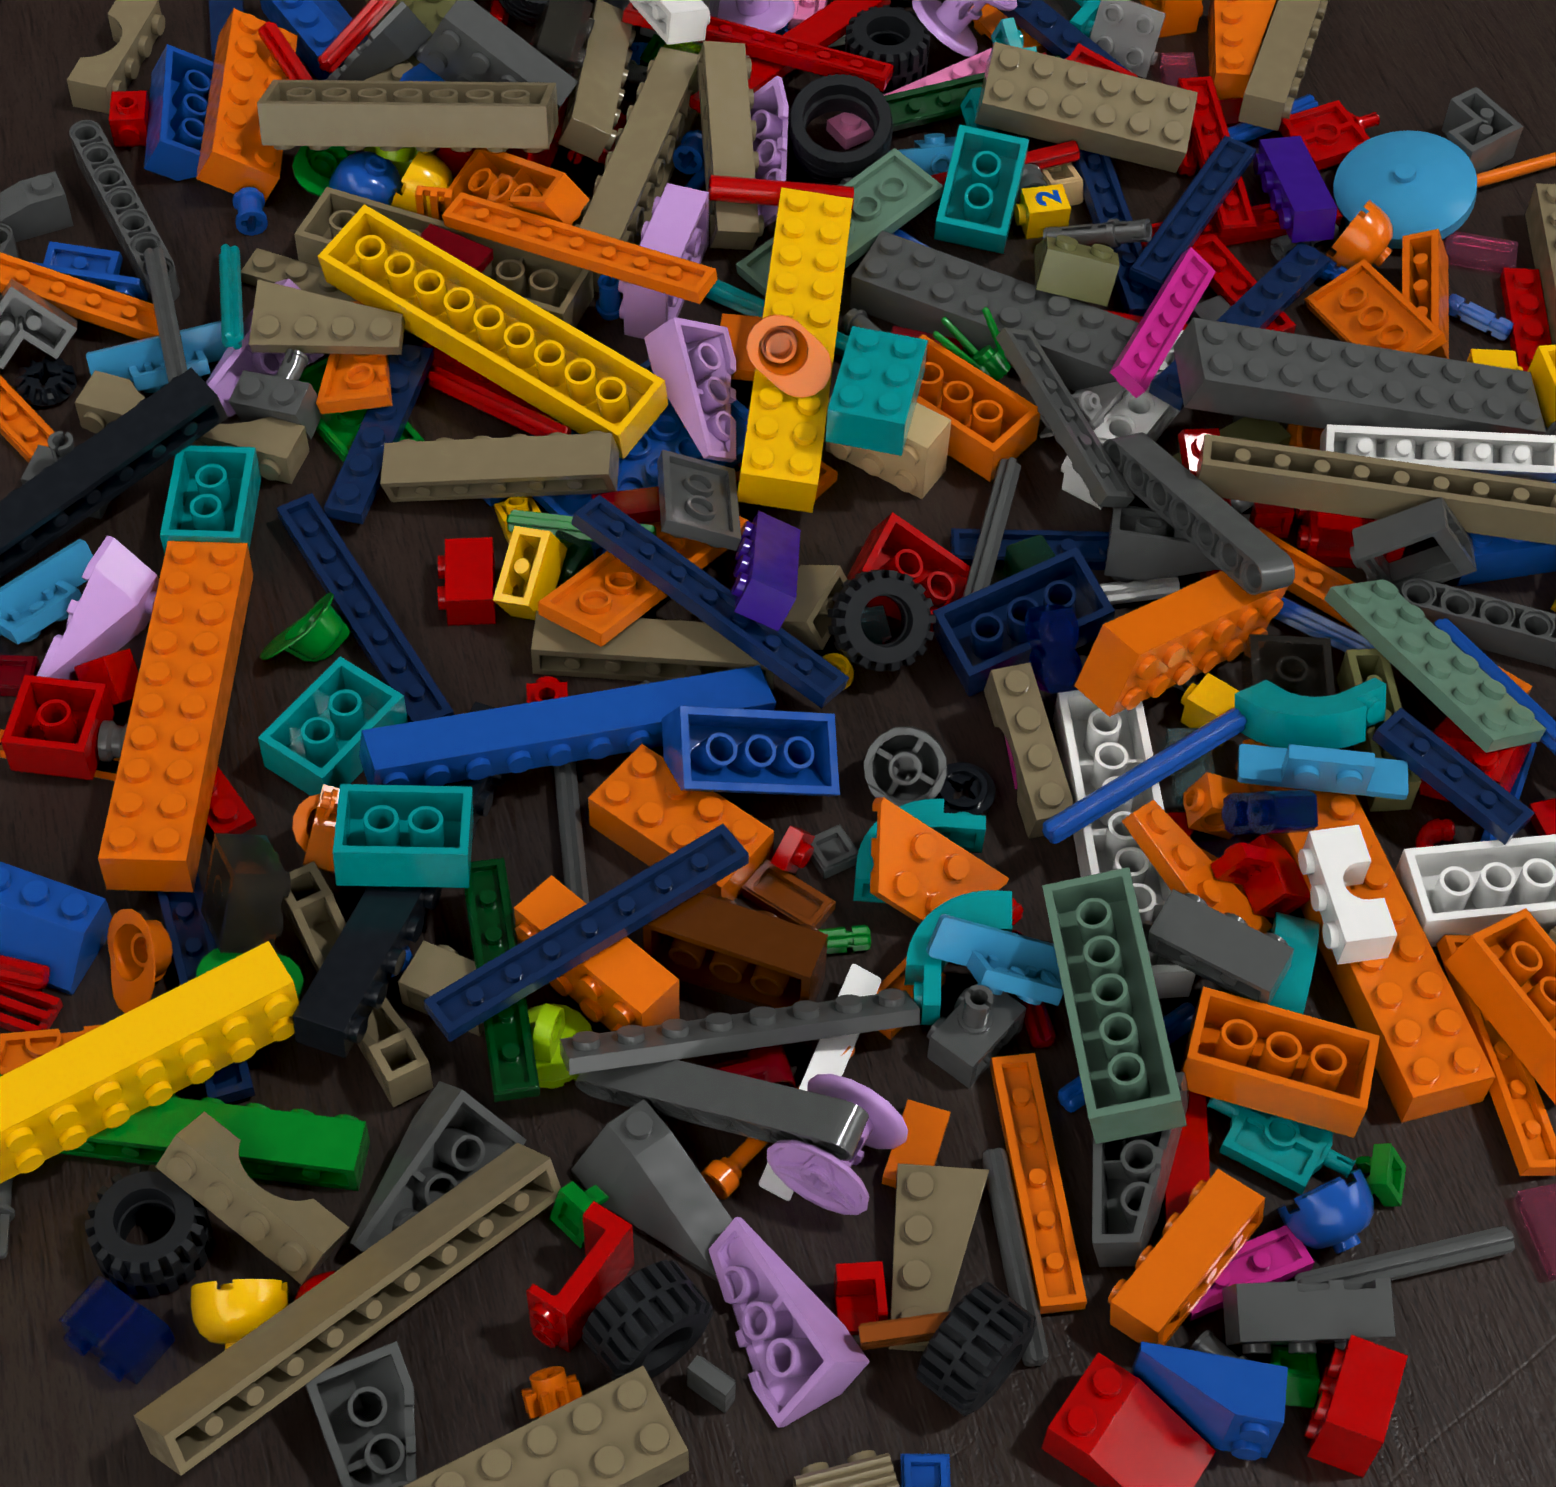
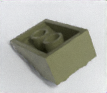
(1075, 269)

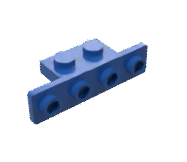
(93, 266)

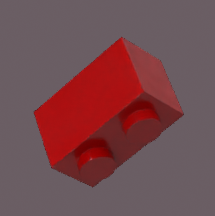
(468, 581)

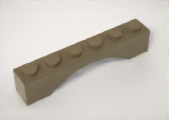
(278, 443)
(388, 1042)

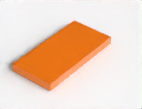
(1371, 312)

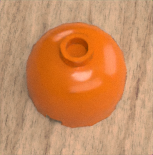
(1364, 238)

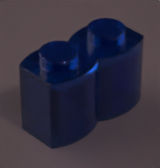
(1053, 639)
(1270, 812)
(116, 1331)

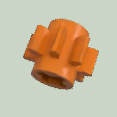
(550, 1391)

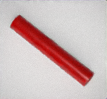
(765, 191)

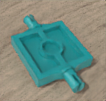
(1278, 1146)

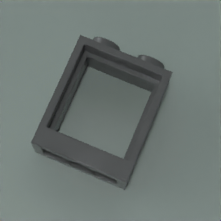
(1439, 564)

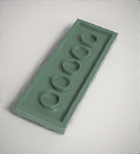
(884, 199)
(1436, 665)

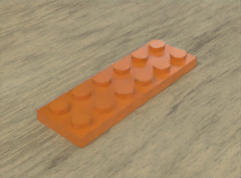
(611, 595)

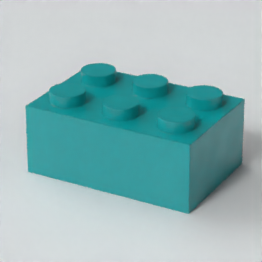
(981, 189)
(876, 390)
(212, 495)
(321, 730)
(403, 836)

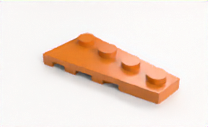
(1186, 865)

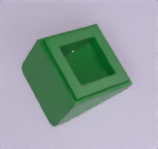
(1302, 1376)

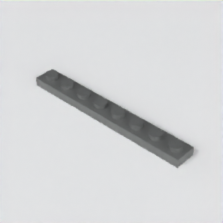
(728, 1033)

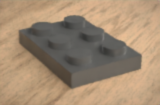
(698, 500)

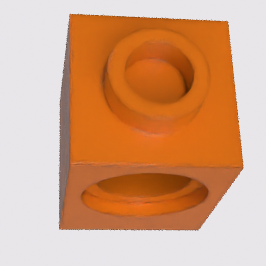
(1205, 802)

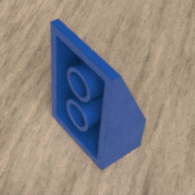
(1222, 1398)

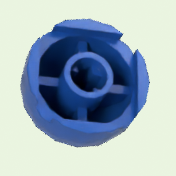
(367, 177)
(1331, 1214)

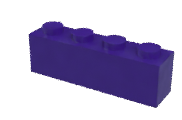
(1295, 189)
(766, 570)

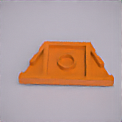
(920, 867)

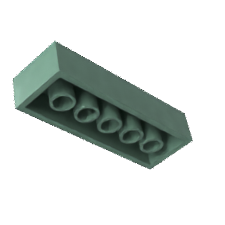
(1113, 1006)

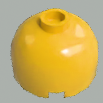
(423, 171)
(236, 1307)

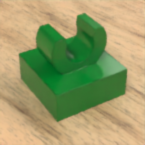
(1386, 1174)
(570, 1207)

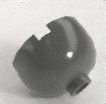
(905, 765)

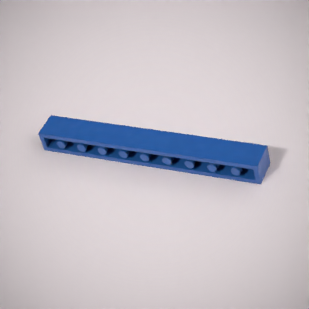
(547, 730)

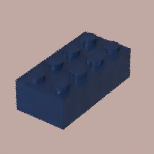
(989, 625)

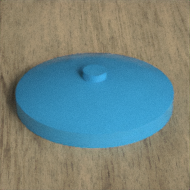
(1413, 178)

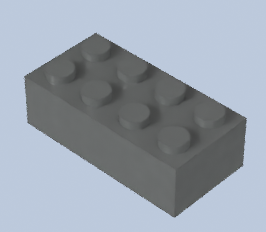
(480, 48)

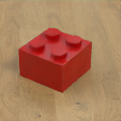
(56, 727)
(1355, 1405)

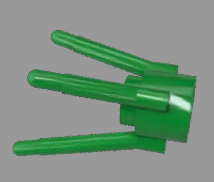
(987, 359)

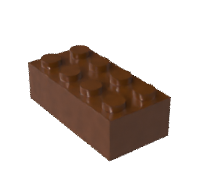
(739, 951)

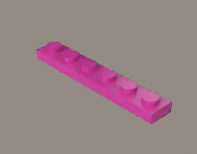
(1162, 322)

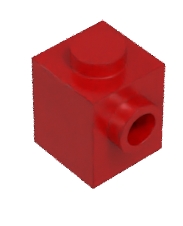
(129, 117)

